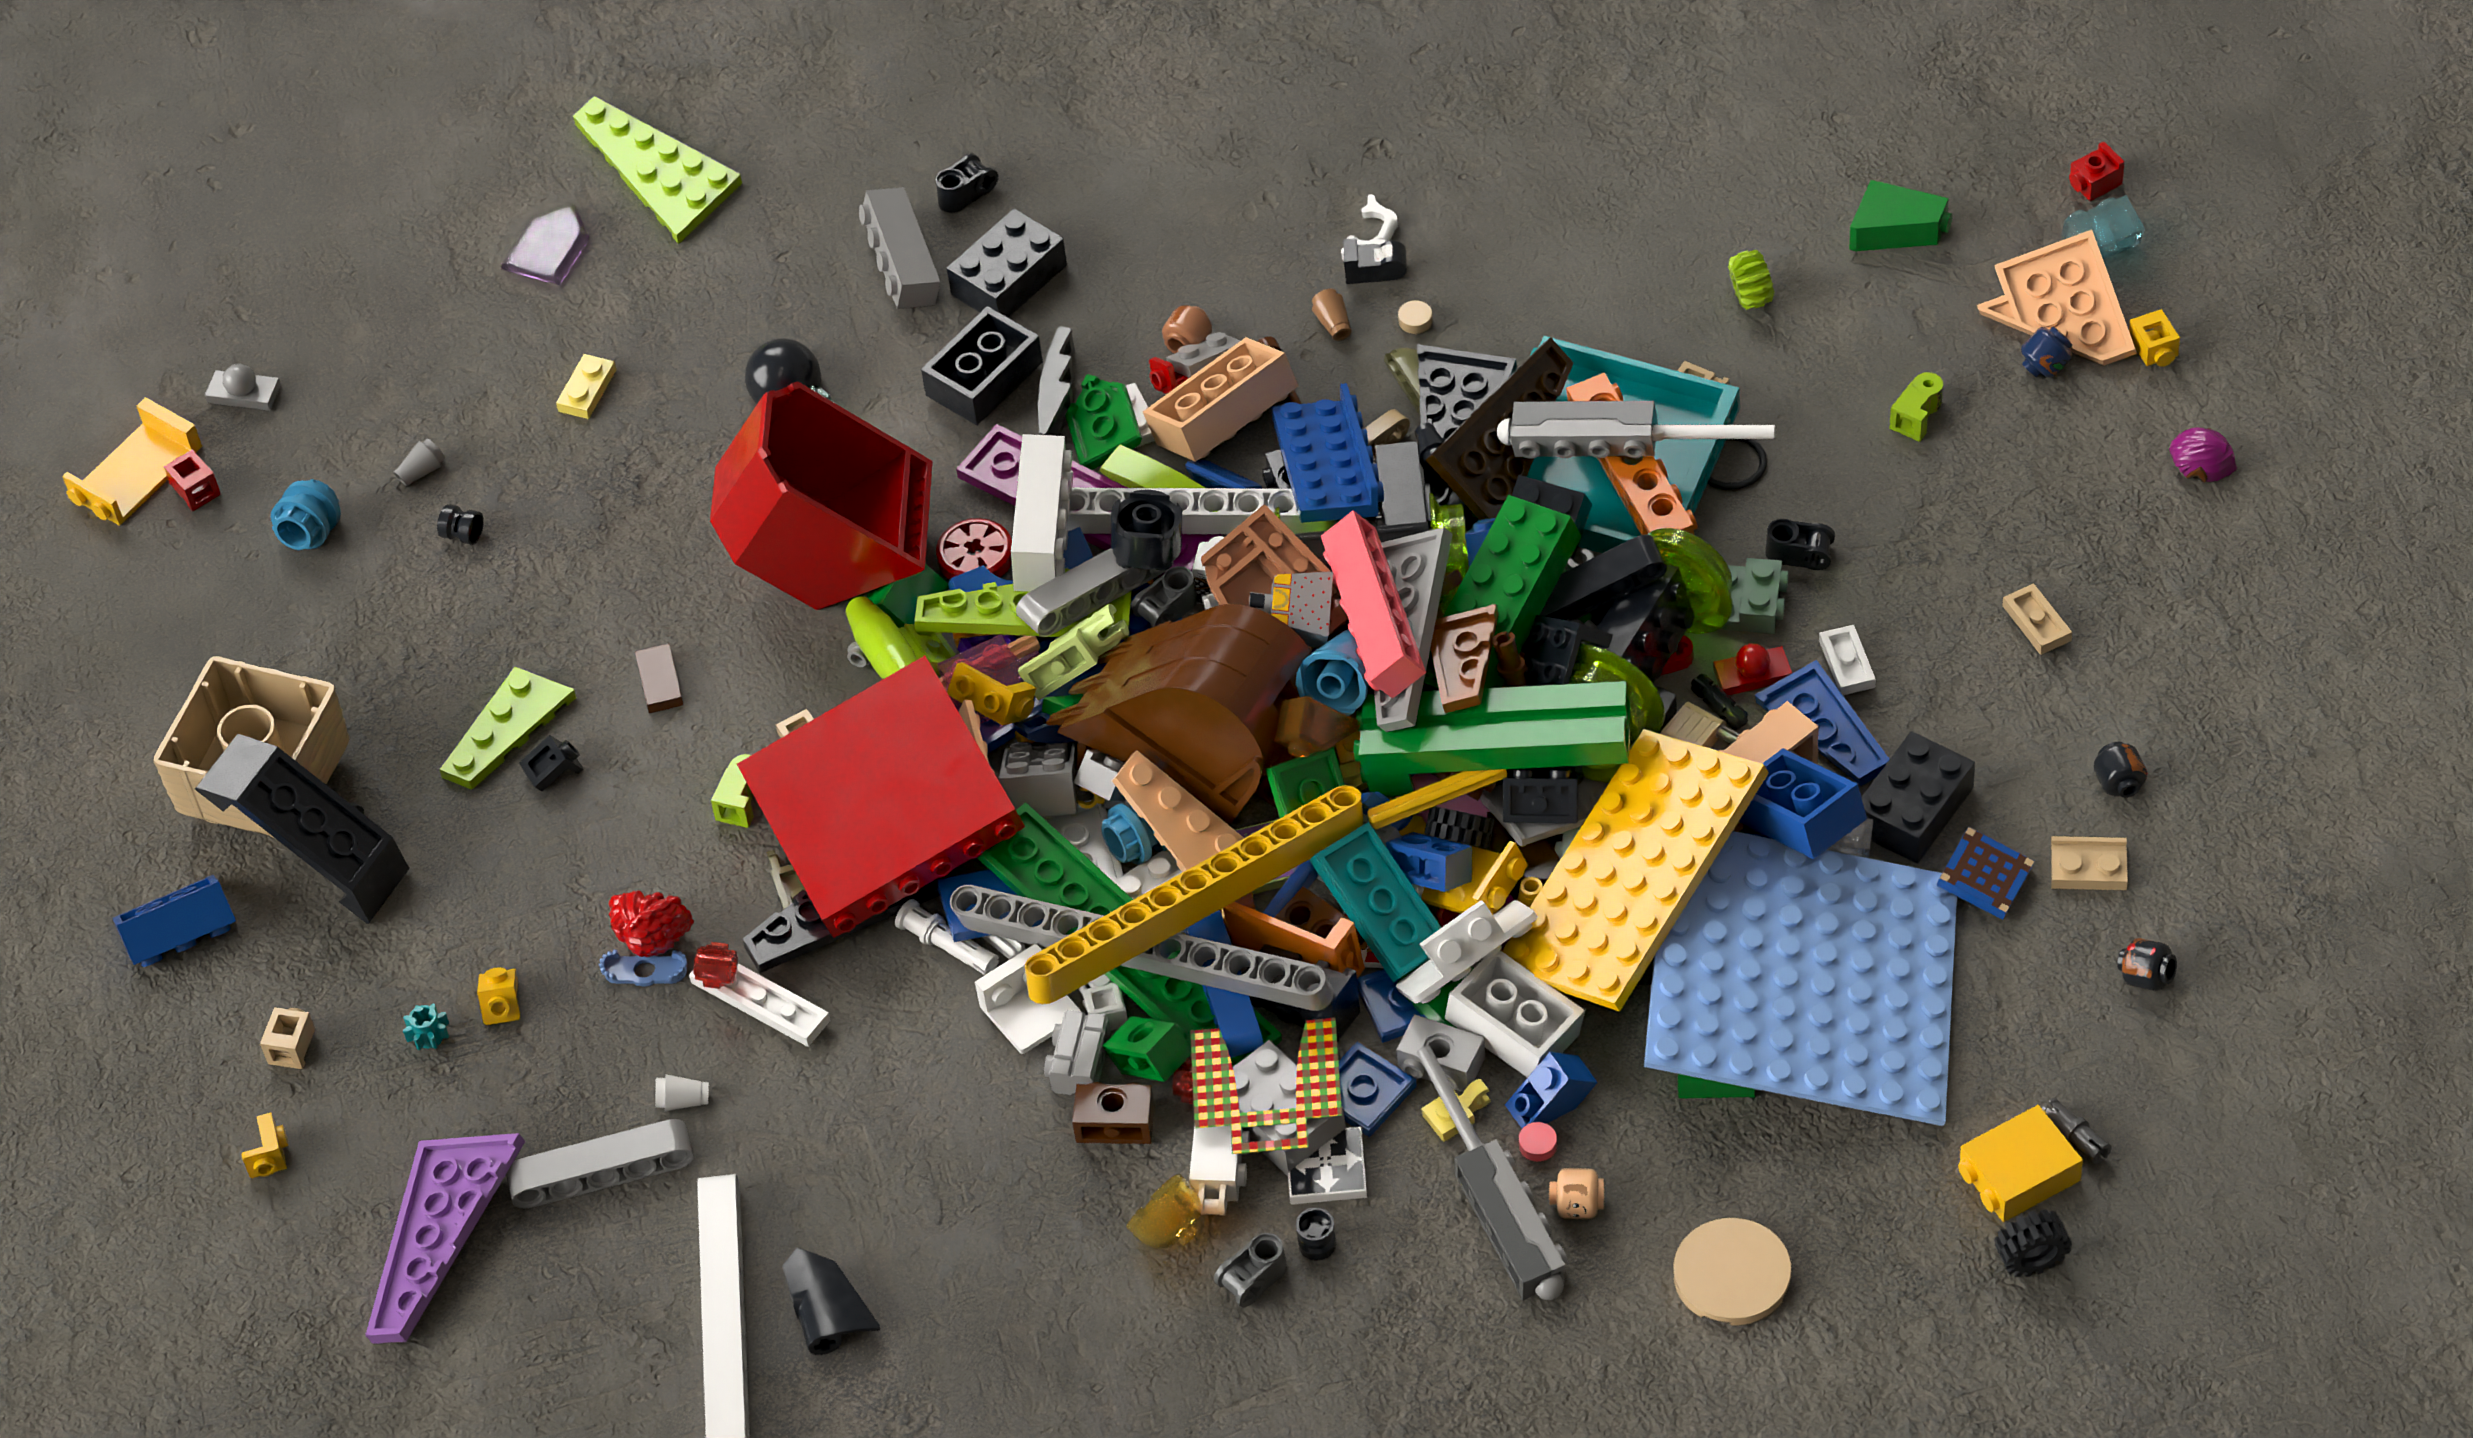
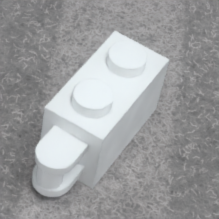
(1215, 1170)

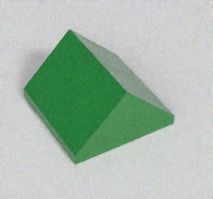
(900, 597)

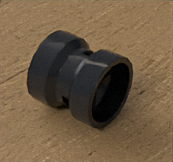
(460, 524)
(1316, 1233)

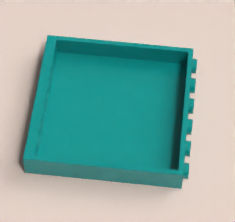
(1677, 401)

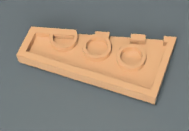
(1176, 816)

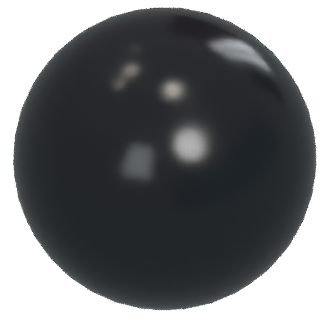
(778, 365)

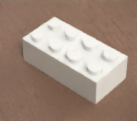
(1041, 511)

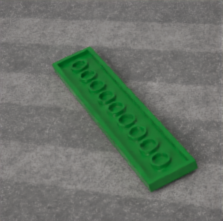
(1050, 869)

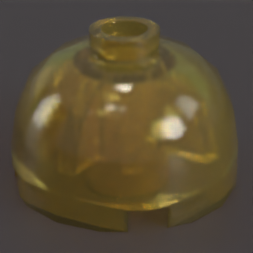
(1168, 1216)

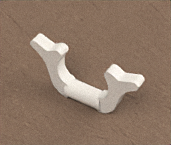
(1374, 210)

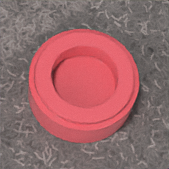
(1537, 1141)

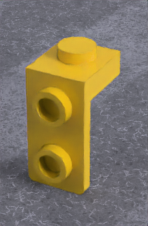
(991, 697)

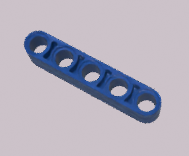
(1231, 1009)

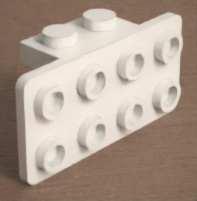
(1463, 943)

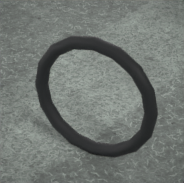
(1747, 482)

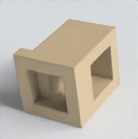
(287, 1037)

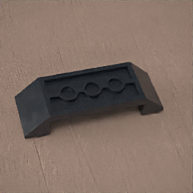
(308, 821)

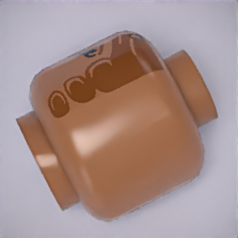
(1186, 327)

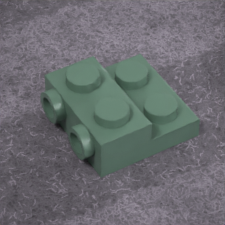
(1757, 596)

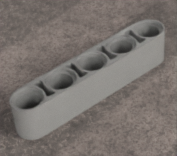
(1079, 593)
(599, 1163)

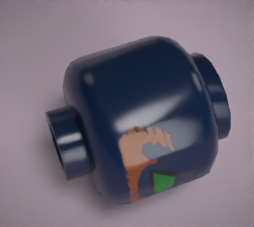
(2046, 352)

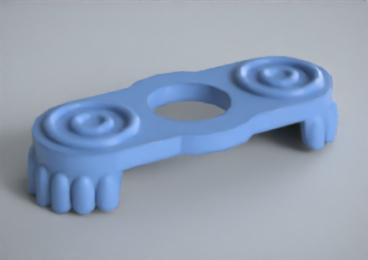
(622, 968)

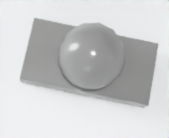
(242, 388)

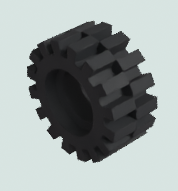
(1459, 826)
(2033, 1243)

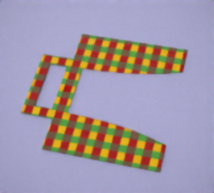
(1217, 1095)

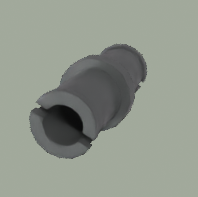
(2077, 1131)

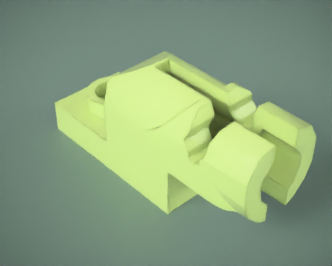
(1073, 652)

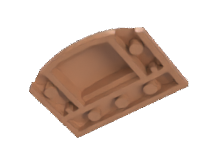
(1254, 555)

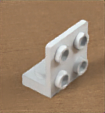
(1007, 1003)

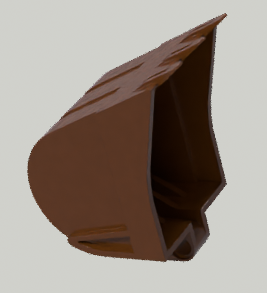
(1195, 702)

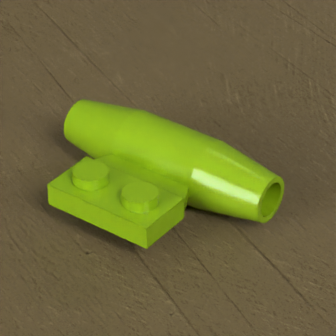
(889, 646)

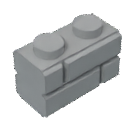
(1078, 1051)

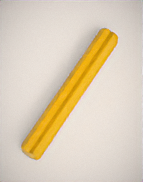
(1432, 796)

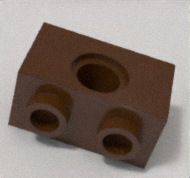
(1128, 1125)

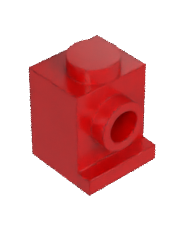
(2097, 172)
(192, 480)

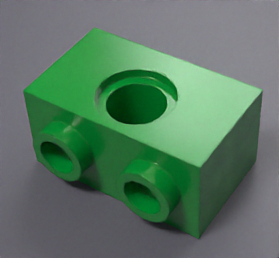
(1148, 1048)

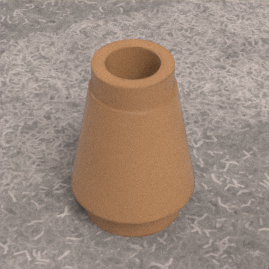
(1332, 313)

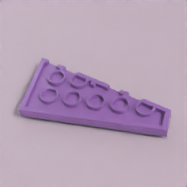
(439, 1210)

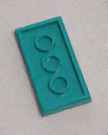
(1377, 899)

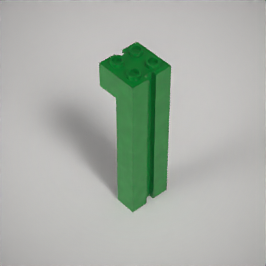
(1505, 731)

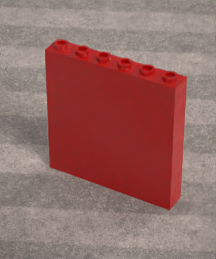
(880, 796)

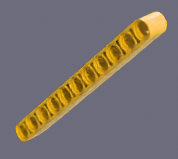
(1192, 895)

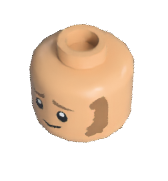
(1577, 1193)

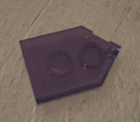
(548, 246)

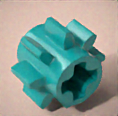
(426, 1026)

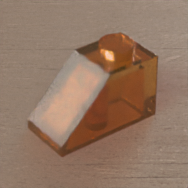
(1311, 726)

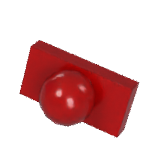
(1751, 669)

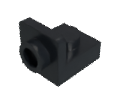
(549, 761)

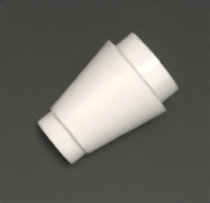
(680, 1093)

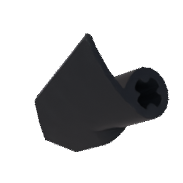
(824, 1301)

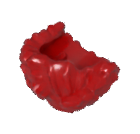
(649, 922)

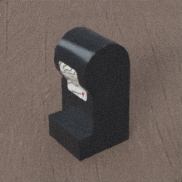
(1373, 261)

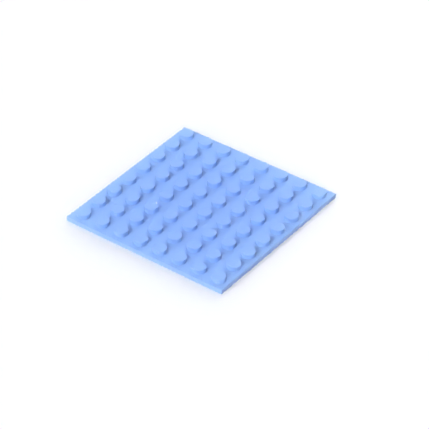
(1810, 980)

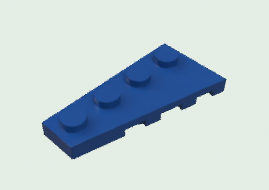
(1841, 733)

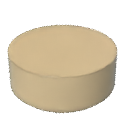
(1415, 317)

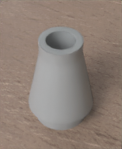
(421, 461)

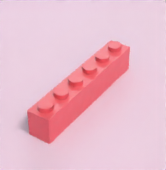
(1372, 605)

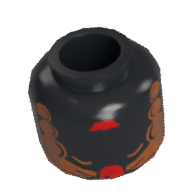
(2120, 769)
(2147, 964)

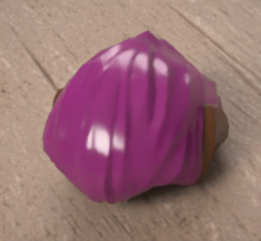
(2203, 454)

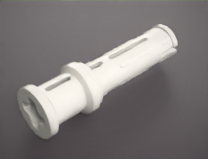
(933, 930)

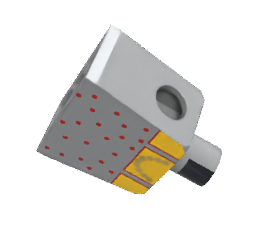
(1300, 603)

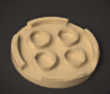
(1732, 1271)

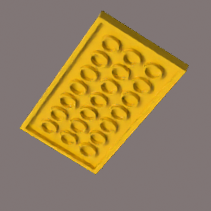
(1634, 867)

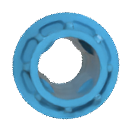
(305, 514)
(1129, 836)

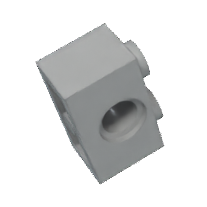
(1462, 1051)

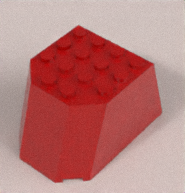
(820, 500)

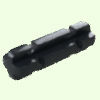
(1719, 701)

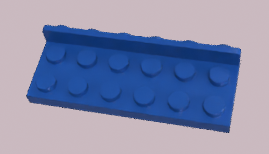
(1328, 458)

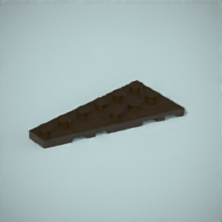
(1474, 458)

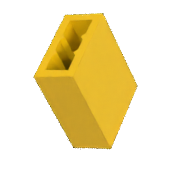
(2020, 1163)

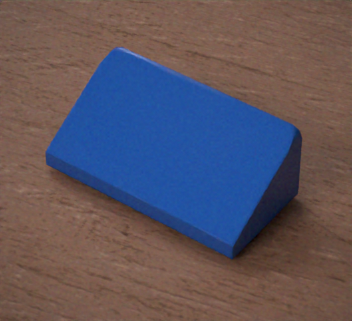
(1215, 476)

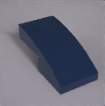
(1037, 730)

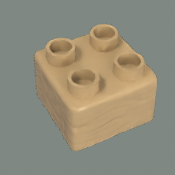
(252, 701)

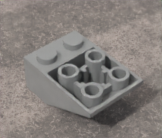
(1041, 777)

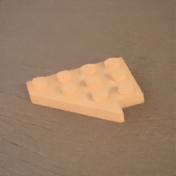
(2064, 289)

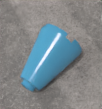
(1334, 675)

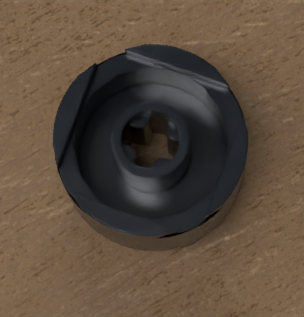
(1146, 530)

